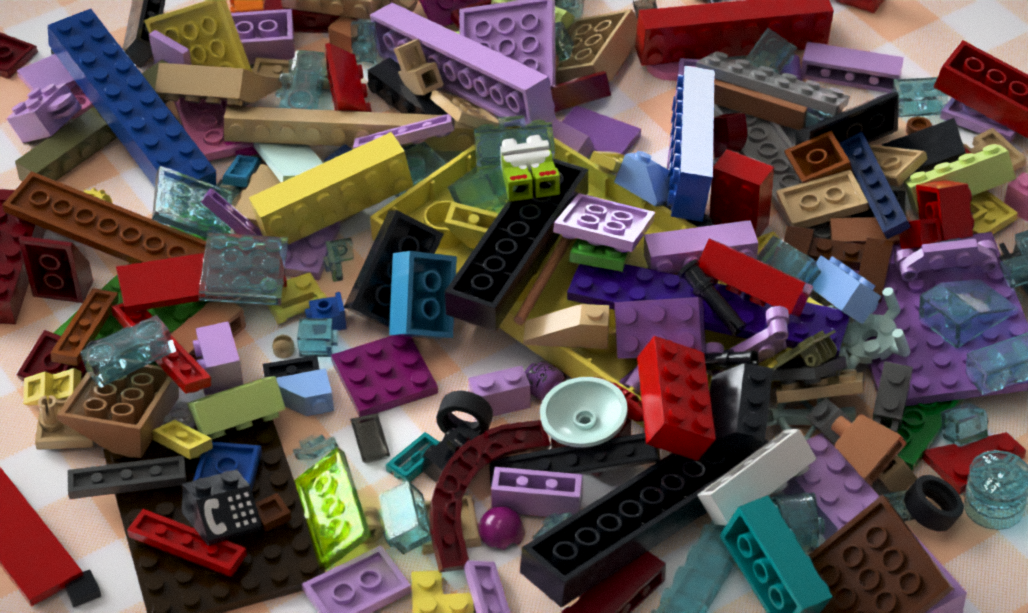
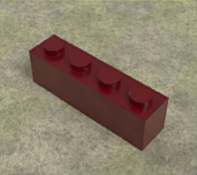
(623, 589)

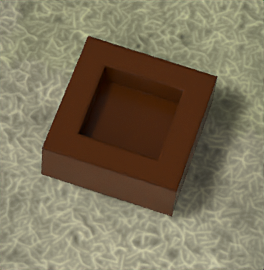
(273, 512)

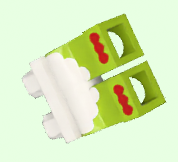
(528, 166)

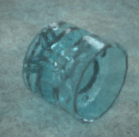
(996, 490)

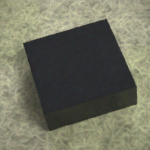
(82, 589)

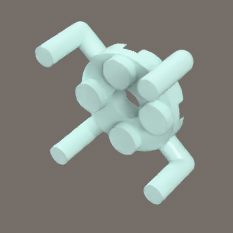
(888, 339)

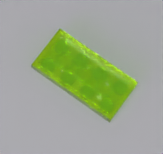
(332, 508)

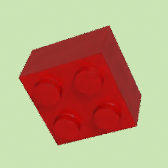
(950, 203)

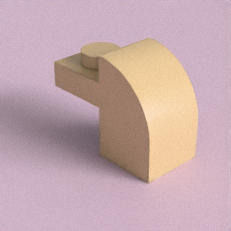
(415, 71)

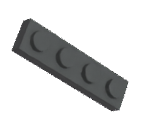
(126, 477)

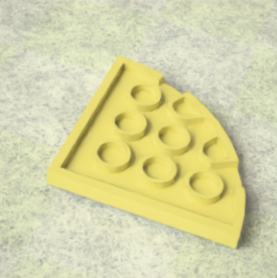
(206, 31)

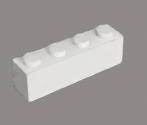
(758, 475)

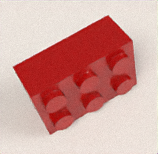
(741, 191)

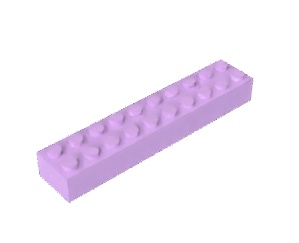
(467, 66)

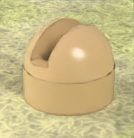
(283, 346)

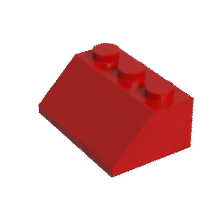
(345, 81)

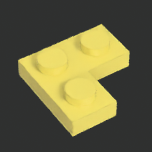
(990, 213)
(429, 598)

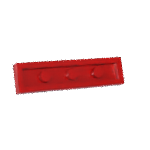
(186, 542)

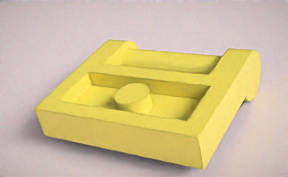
(296, 297)

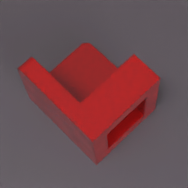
(921, 232)

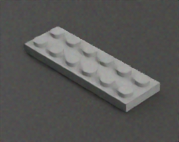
(774, 84)

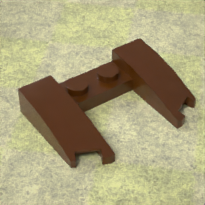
(871, 259)

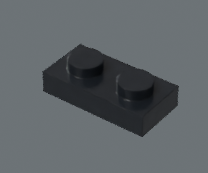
(291, 366)

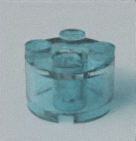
(801, 517)

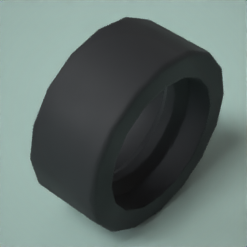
(464, 402)
(925, 512)

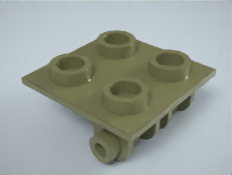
(813, 350)

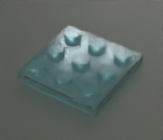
(179, 203)
(243, 269)

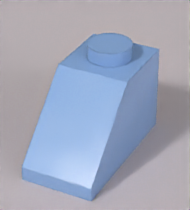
(307, 392)

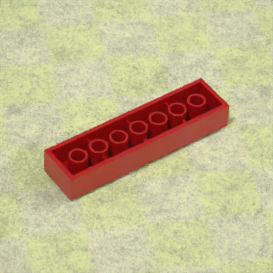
(728, 28)

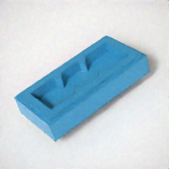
(241, 170)

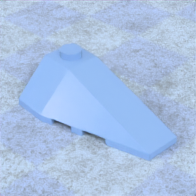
(644, 178)

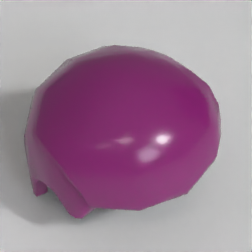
(501, 527)

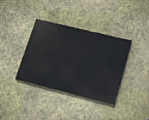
(940, 142)

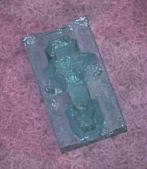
(364, 40)

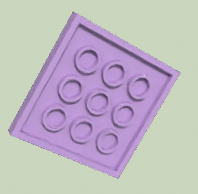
(516, 30)

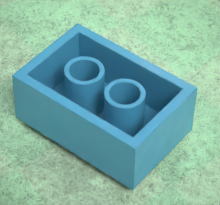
(419, 295)

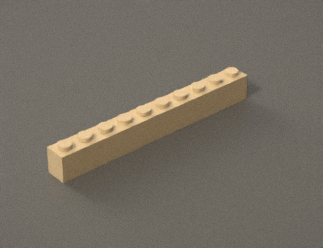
(328, 127)

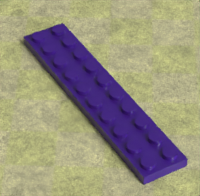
(635, 283)

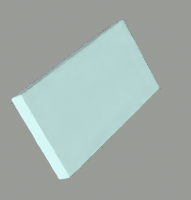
(287, 159)

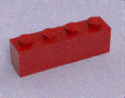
(754, 278)

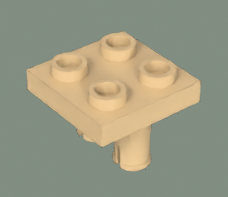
(52, 432)

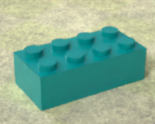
(773, 560)

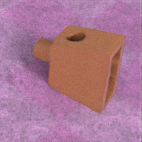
(867, 445)

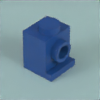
(328, 308)

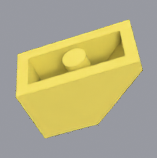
(469, 223)

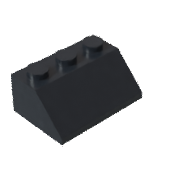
(740, 408)

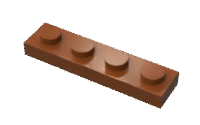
(84, 326)

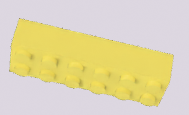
(333, 190)

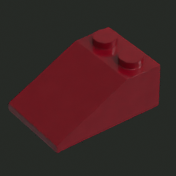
(56, 269)

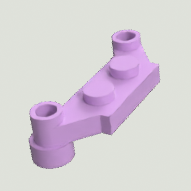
(945, 256)
(766, 342)

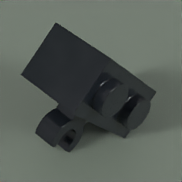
(438, 456)

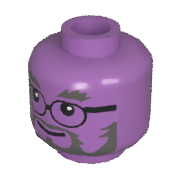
(543, 378)

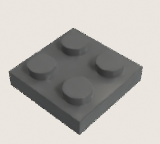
(799, 370)

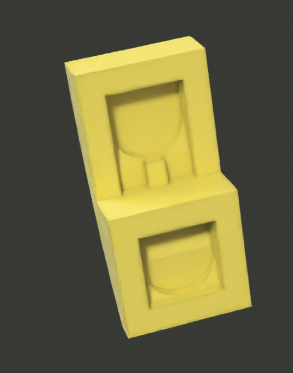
(45, 384)

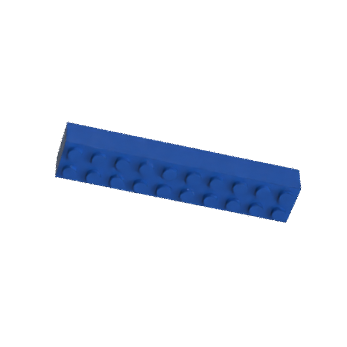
(125, 98)

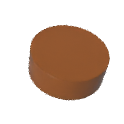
(917, 123)

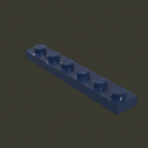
(875, 186)

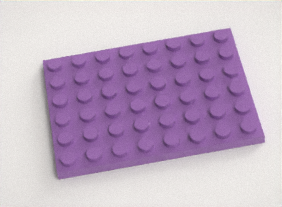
(936, 364)

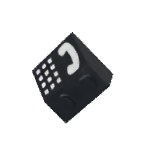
(221, 507)

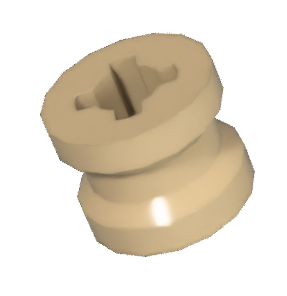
(373, 520)

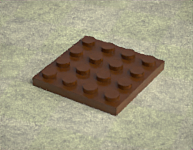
(878, 566)

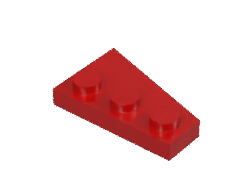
(953, 461)

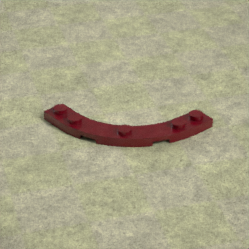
(460, 470)

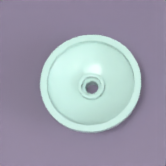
(583, 412)

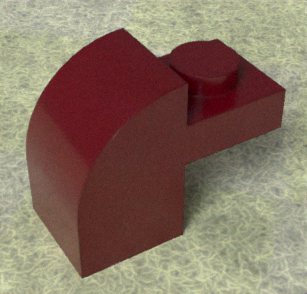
(729, 133)

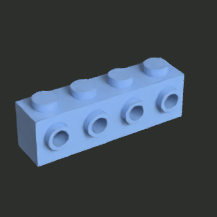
(845, 289)

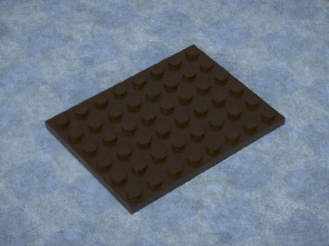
(274, 561)

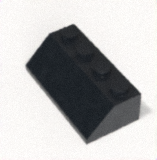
(873, 118)
(372, 288)

